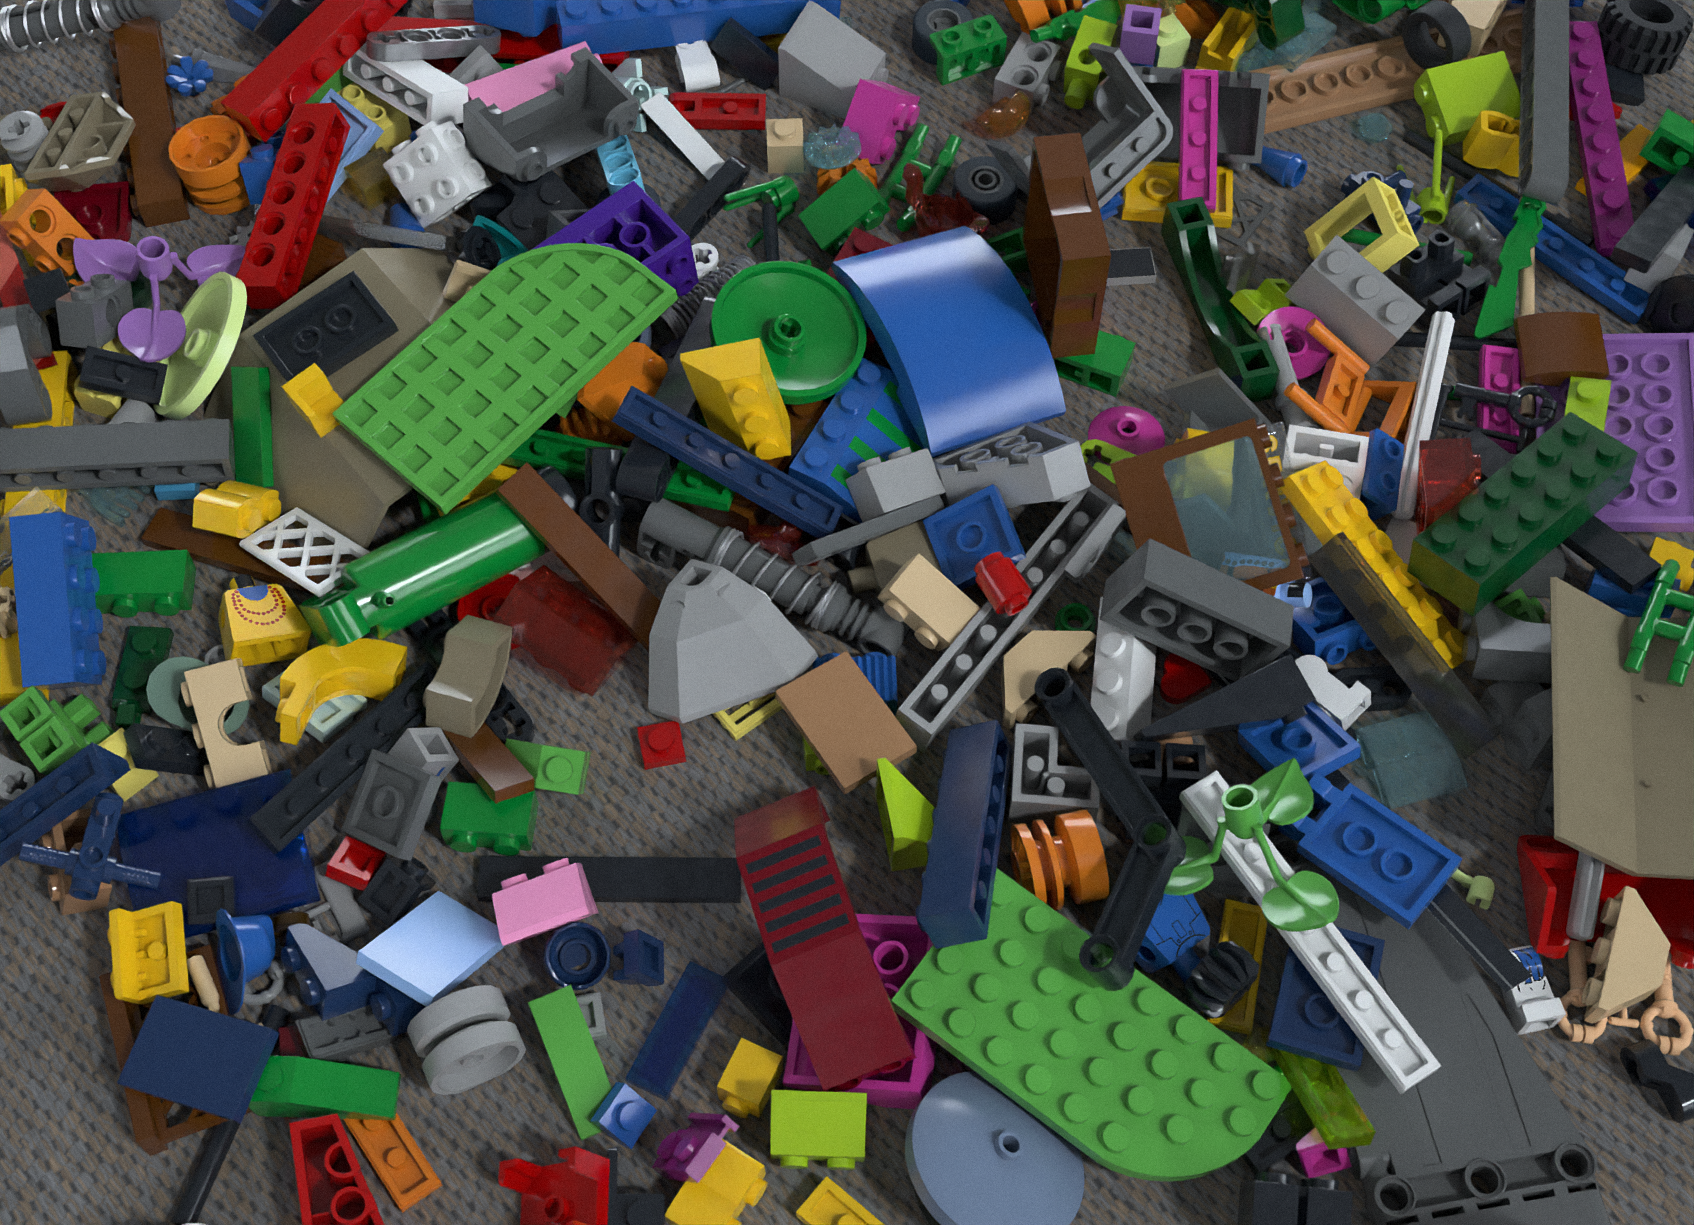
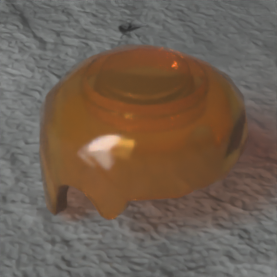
(1006, 116)

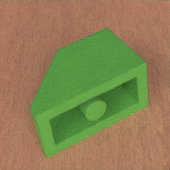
(552, 766)

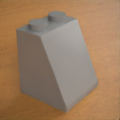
(825, 61)

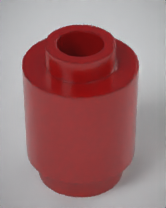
(1002, 584)

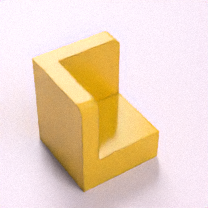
(314, 399)

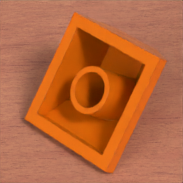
(631, 367)

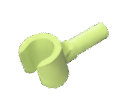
(1479, 887)

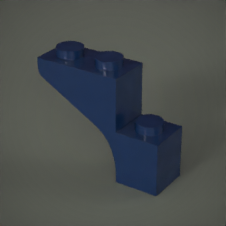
(337, 984)

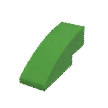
(572, 1056)

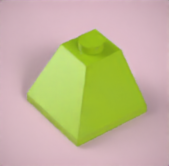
(903, 816)

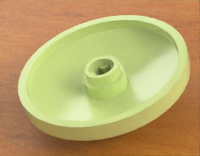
(212, 332)

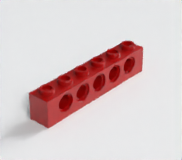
(293, 204)

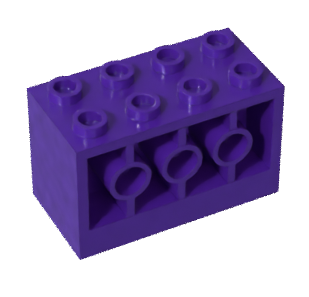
(640, 229)

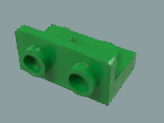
(968, 49)

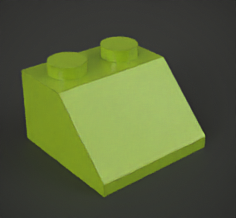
(818, 1128)

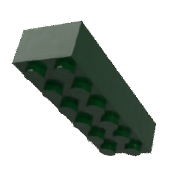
(1521, 513)

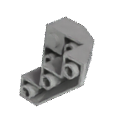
(718, 645)

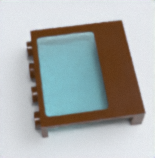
(1215, 504)

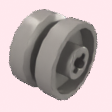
(465, 1039)

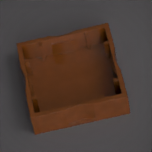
(1065, 245)

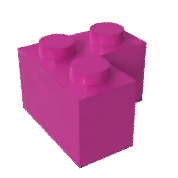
(877, 115)

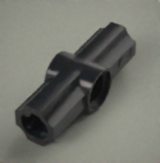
(600, 483)

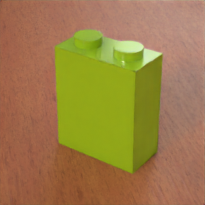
(1460, 90)

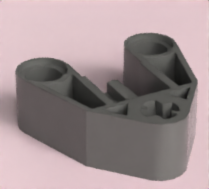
(22, 390)

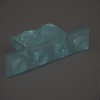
(1299, 49)

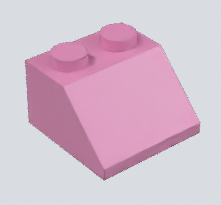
(543, 903)

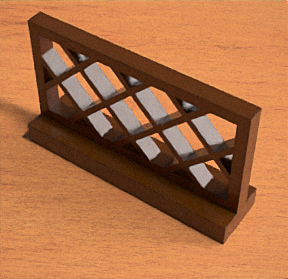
(146, 1111)

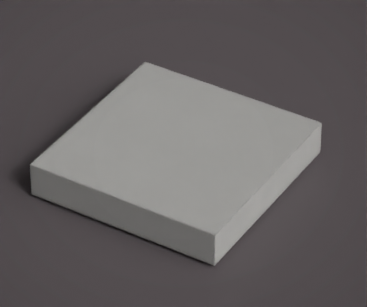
(1096, 544)

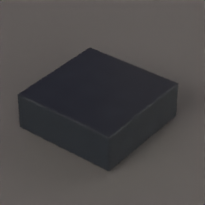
(209, 896)

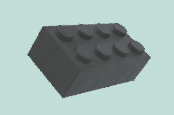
(1196, 611)

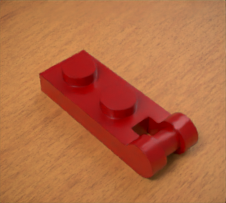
(722, 110)

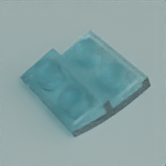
(1410, 759)

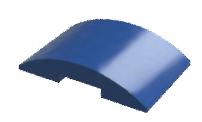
(955, 337)

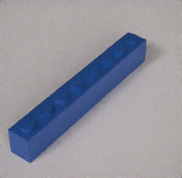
(649, 24)

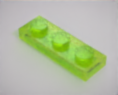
(1326, 1100)

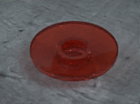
(779, 539)

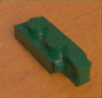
(142, 653)

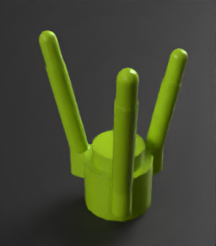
(1431, 199)

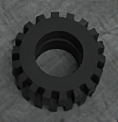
(1644, 34)

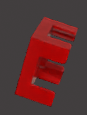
(560, 1192)

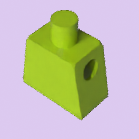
(1083, 70)

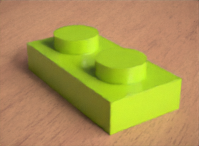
(1589, 400)

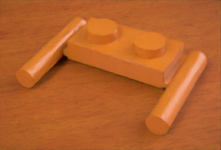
(1338, 386)

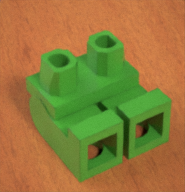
(50, 730)

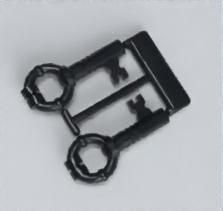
(1511, 402)

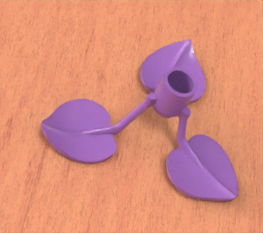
(142, 331)

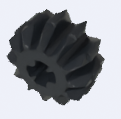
(1221, 979)

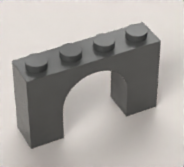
(1509, 647)

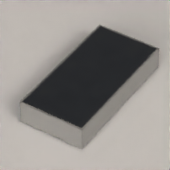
(1131, 266)

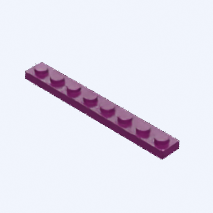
(1597, 138)

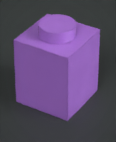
(1140, 33)

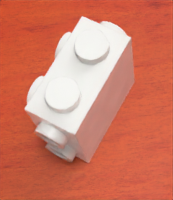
(436, 172)

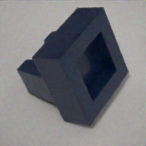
(642, 959)

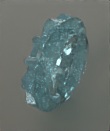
(835, 155)

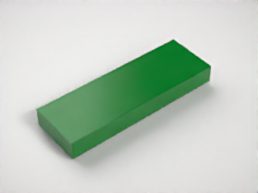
(252, 425)

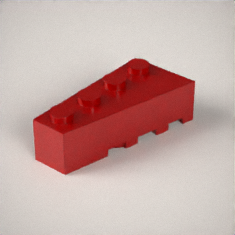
(329, 1175)

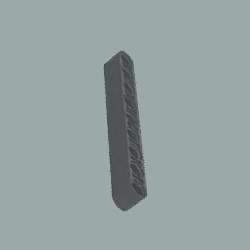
(1544, 101)

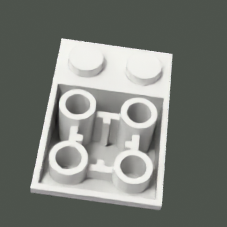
(1339, 449)

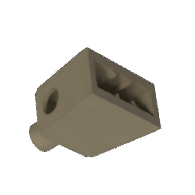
(887, 555)

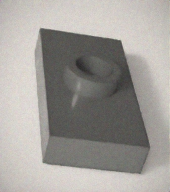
(341, 1035)

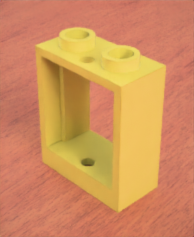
(1371, 197)

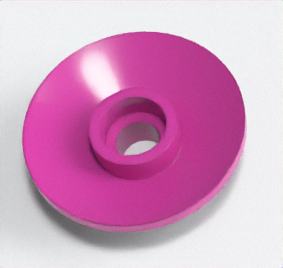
(1309, 353)
(1109, 424)

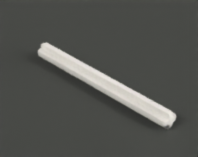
(1423, 408)

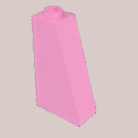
(525, 80)

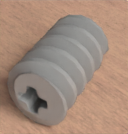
(21, 137)

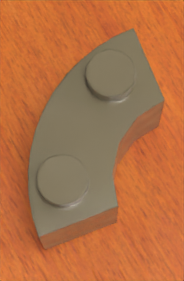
(468, 676)

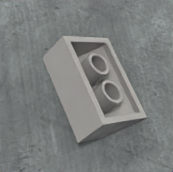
(1355, 301)

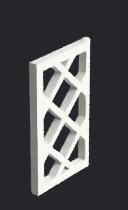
(277, 531)

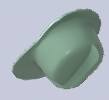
(167, 699)

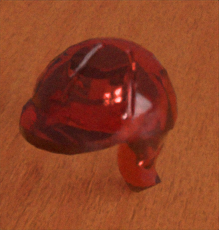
(938, 211)

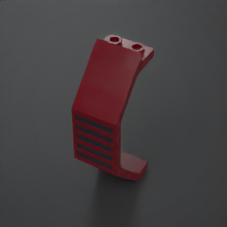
(817, 943)

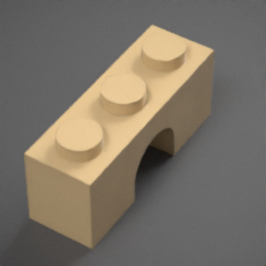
(212, 694)

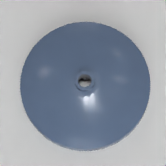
(989, 1159)

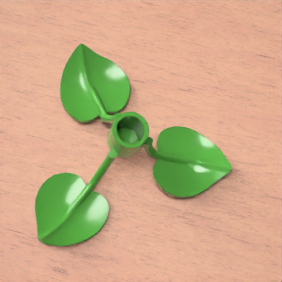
(1282, 798)

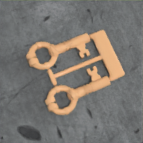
(1664, 1007)

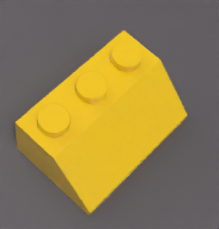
(740, 397)

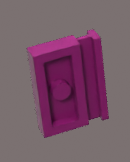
(691, 1152)

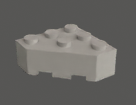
(1022, 462)

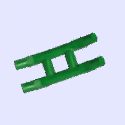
(934, 175)
(1651, 624)

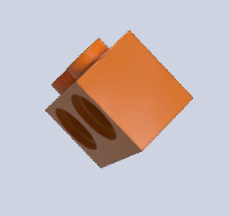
(52, 226)

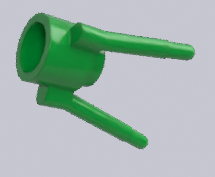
(780, 192)

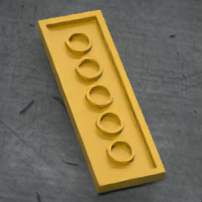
(1329, 509)

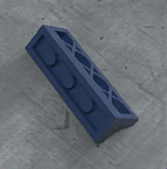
(57, 797)

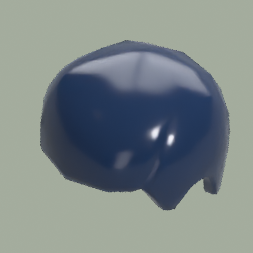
(572, 946)

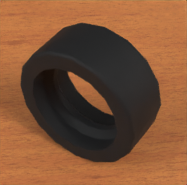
(1450, 25)

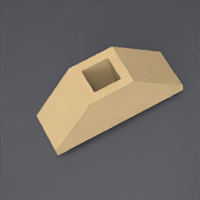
(1033, 656)
(1628, 957)

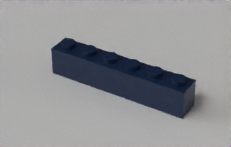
(965, 836)

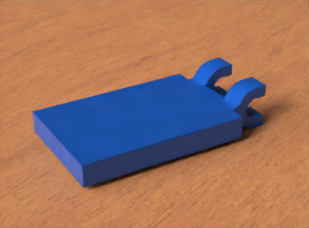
(1372, 851)

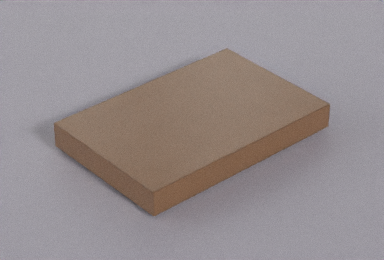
(845, 721)

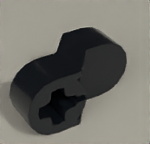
(1650, 1069)

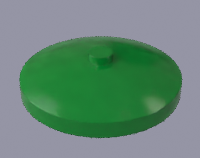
(804, 324)

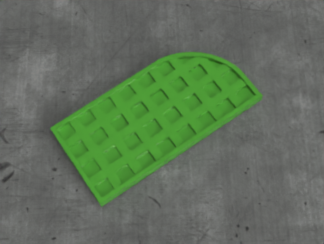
(502, 364)
(1110, 1071)

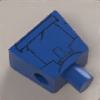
(1172, 934)

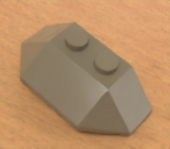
(81, 143)

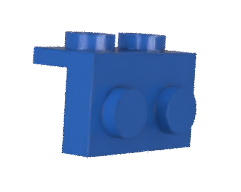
(1382, 474)

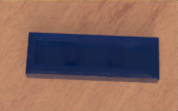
(677, 1031)

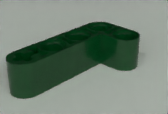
(1274, 19)

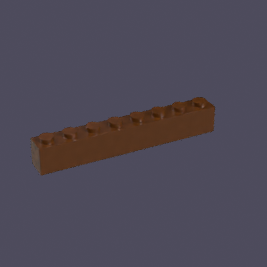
(148, 100)

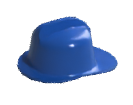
(243, 952)

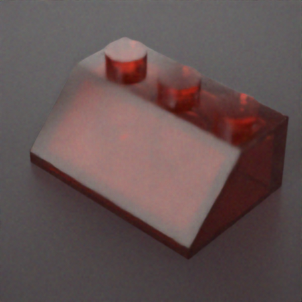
(1444, 477)
(565, 630)

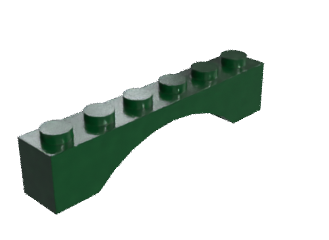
(1196, 255)

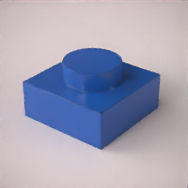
(623, 1115)

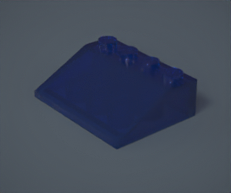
(209, 839)

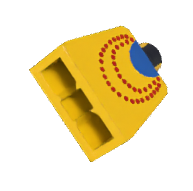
(261, 623)

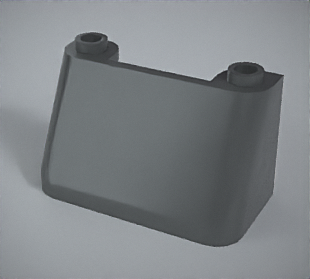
(1240, 111)
(555, 127)

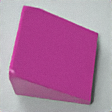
(1317, 1158)

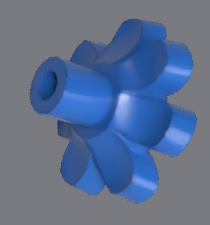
(189, 78)

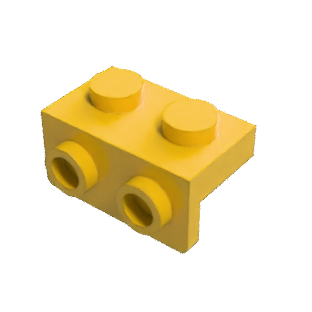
(148, 953)

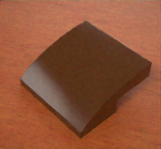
(1560, 347)

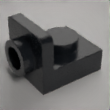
(396, 888)

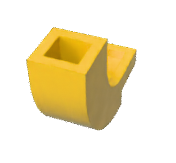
(327, 672)

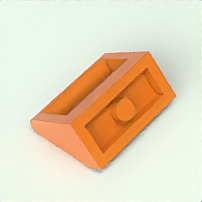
(1397, 393)

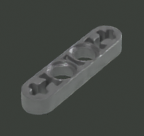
(431, 43)

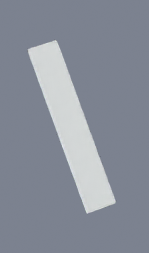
(683, 135)

